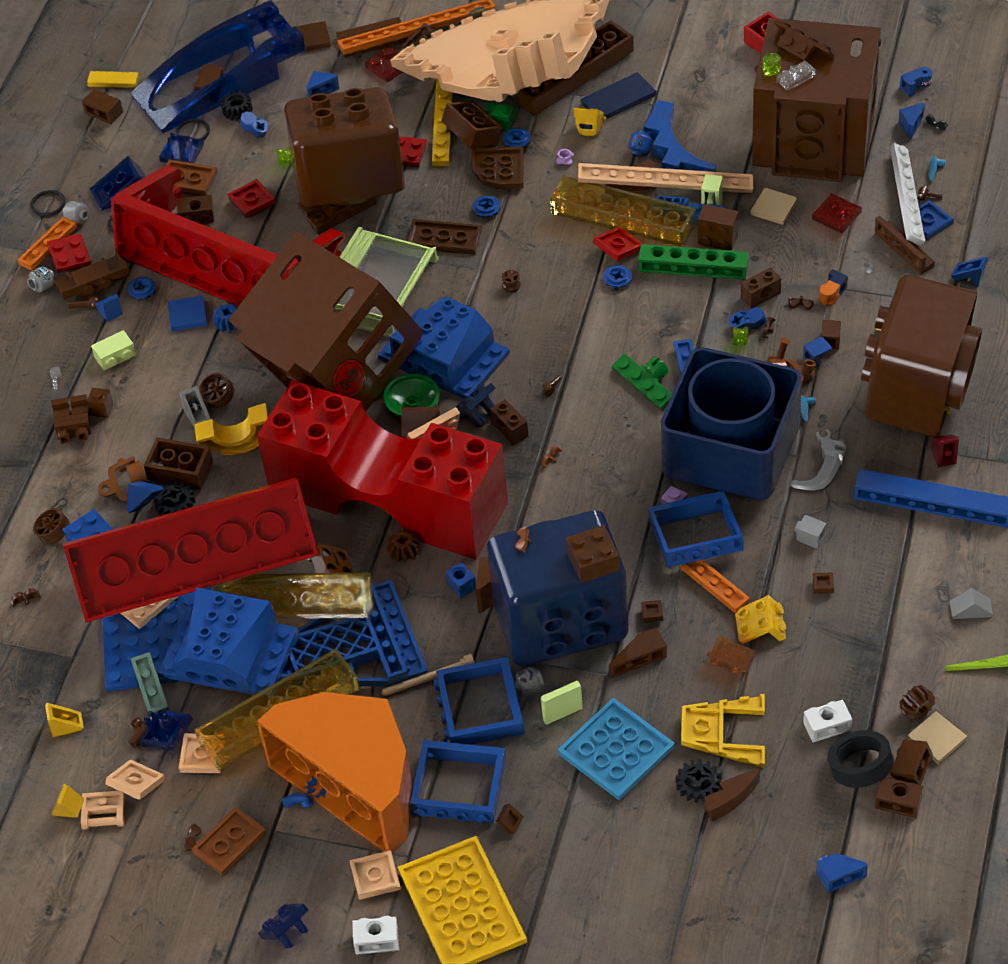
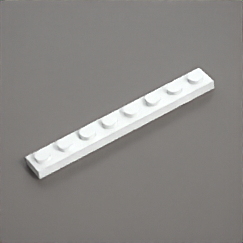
(907, 194)

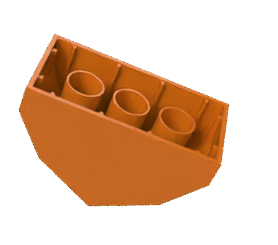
(354, 755)

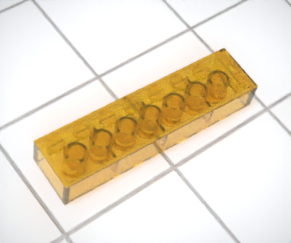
(623, 209)
(308, 593)
(237, 730)

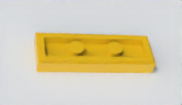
(113, 79)

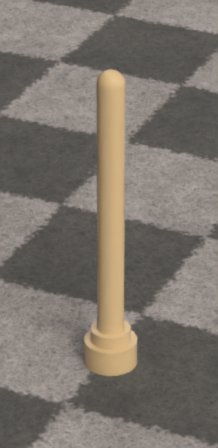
(467, 659)

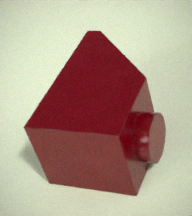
(945, 450)

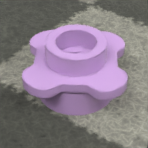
(565, 157)

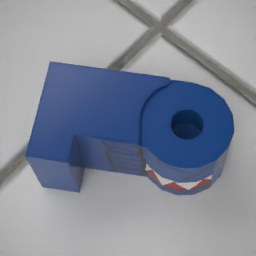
(915, 79)

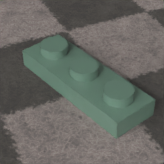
(149, 683)

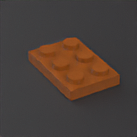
(194, 177)
(228, 841)

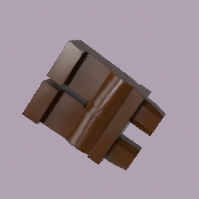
(72, 425)
(329, 561)

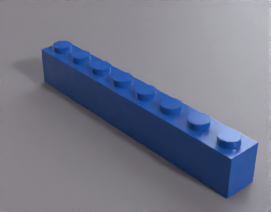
(932, 498)

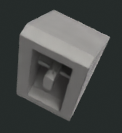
(194, 405)
(971, 605)

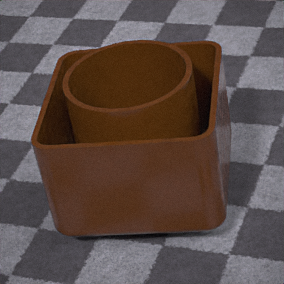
(344, 147)
(921, 355)

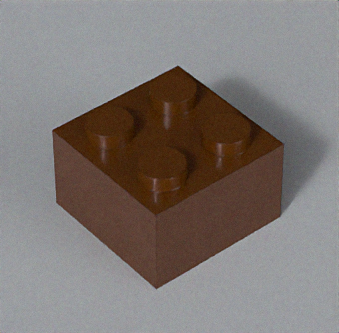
(718, 227)
(592, 553)

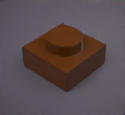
(823, 583)
(652, 611)
(509, 818)

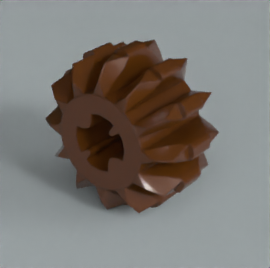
(403, 545)
(917, 702)

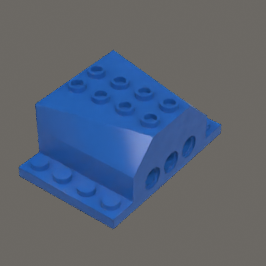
(454, 347)
(229, 644)

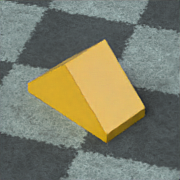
(63, 720)
(68, 803)

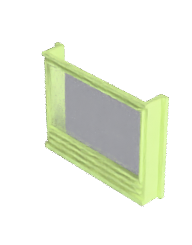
(389, 261)

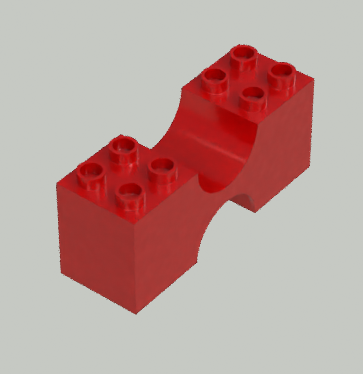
(437, 486)

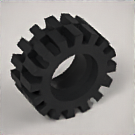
(228, 104)

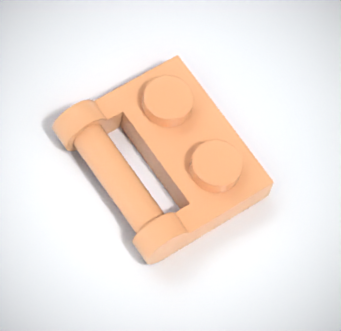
(103, 803)

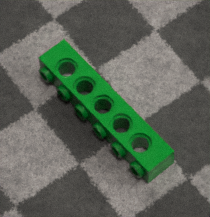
(693, 262)

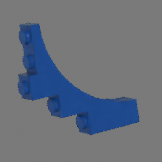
(666, 145)

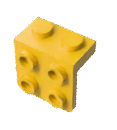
(760, 618)

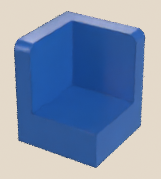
(815, 349)

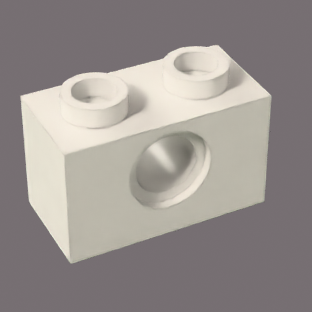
(819, 728)
(385, 941)

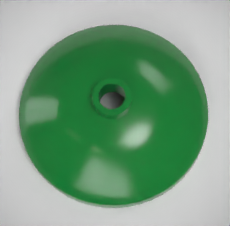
(410, 391)

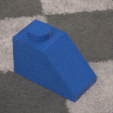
(840, 871)

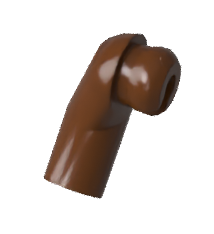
(139, 729)

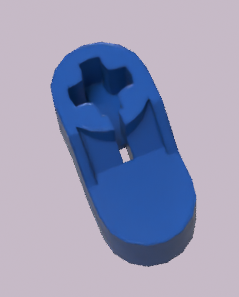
(255, 125)
(752, 319)

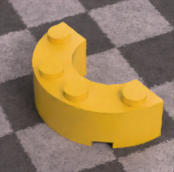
(234, 438)

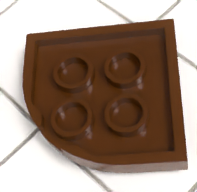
(499, 167)

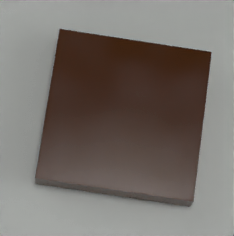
(315, 35)

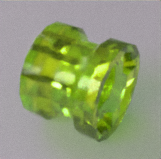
(771, 64)
(284, 156)
(740, 335)

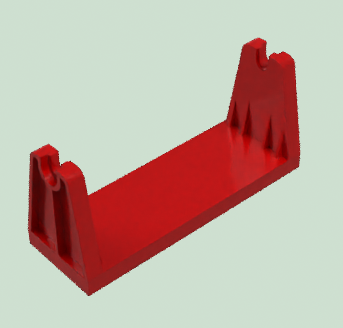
(186, 250)
(190, 549)

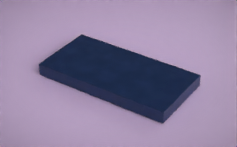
(620, 95)

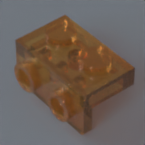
(731, 654)

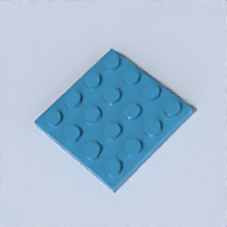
(616, 748)

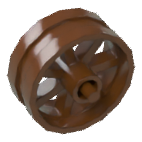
(212, 383)
(50, 525)

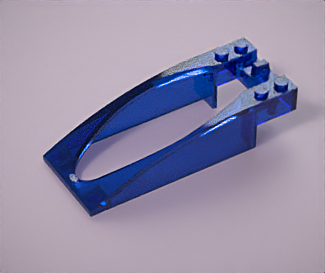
(248, 75)

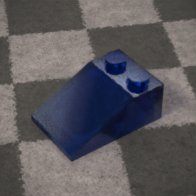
(117, 179)

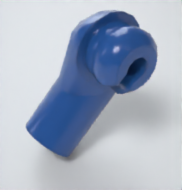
(295, 798)

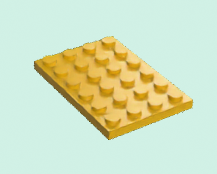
(462, 904)

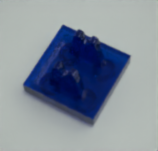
(181, 148)
(165, 729)
(287, 917)

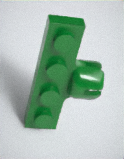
(645, 378)

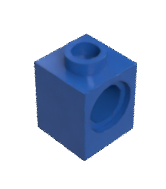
(460, 580)

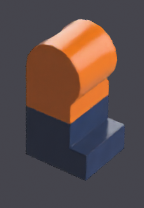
(833, 288)

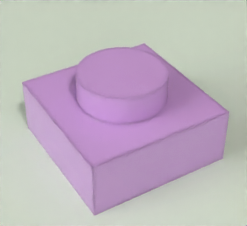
(673, 494)

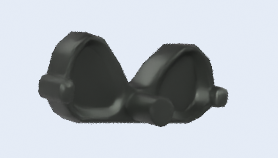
(941, 125)

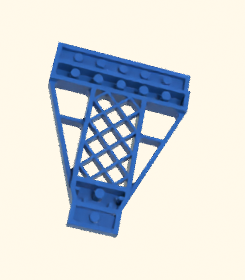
(390, 641)

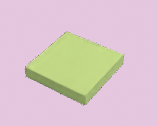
(561, 702)

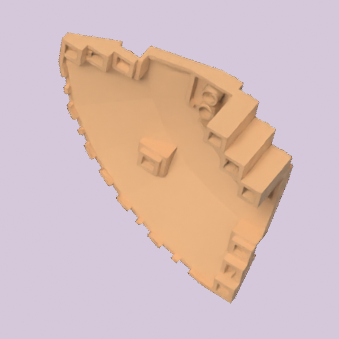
(507, 48)

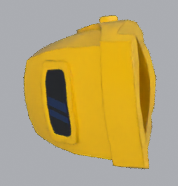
(588, 121)

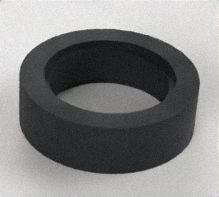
(864, 775)

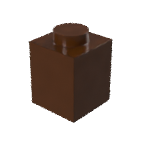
(831, 332)
(100, 402)

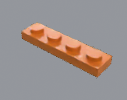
(39, 249)
(716, 584)

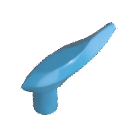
(933, 166)
(804, 406)

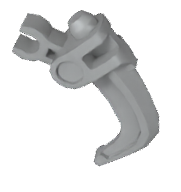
(833, 454)

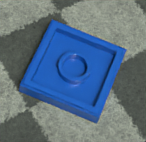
(933, 219)
(187, 313)

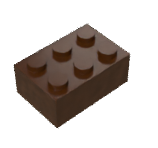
(471, 124)
(178, 462)

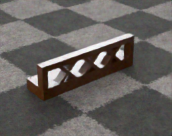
(906, 249)

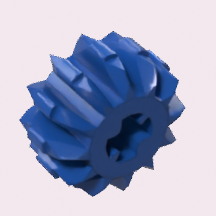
(222, 316)

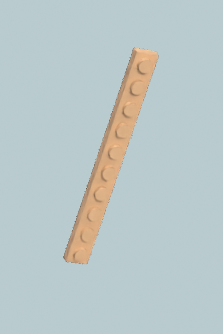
(660, 177)

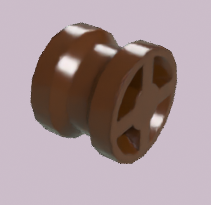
(511, 281)

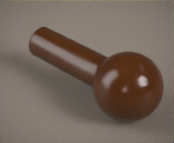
(84, 303)

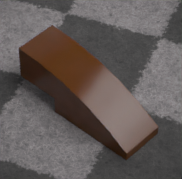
(731, 794)

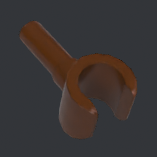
(924, 192)
(548, 387)

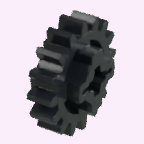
(174, 498)
(698, 780)

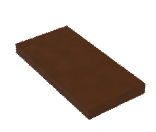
(367, 28)
(445, 236)

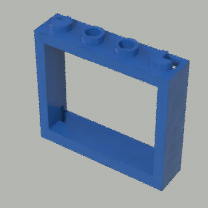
(692, 508)
(486, 732)
(458, 753)

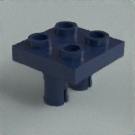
(477, 397)

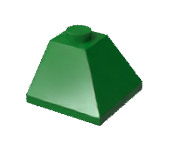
(503, 114)

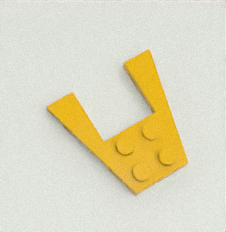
(704, 729)

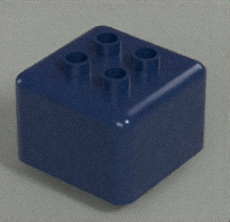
(731, 423)
(542, 600)

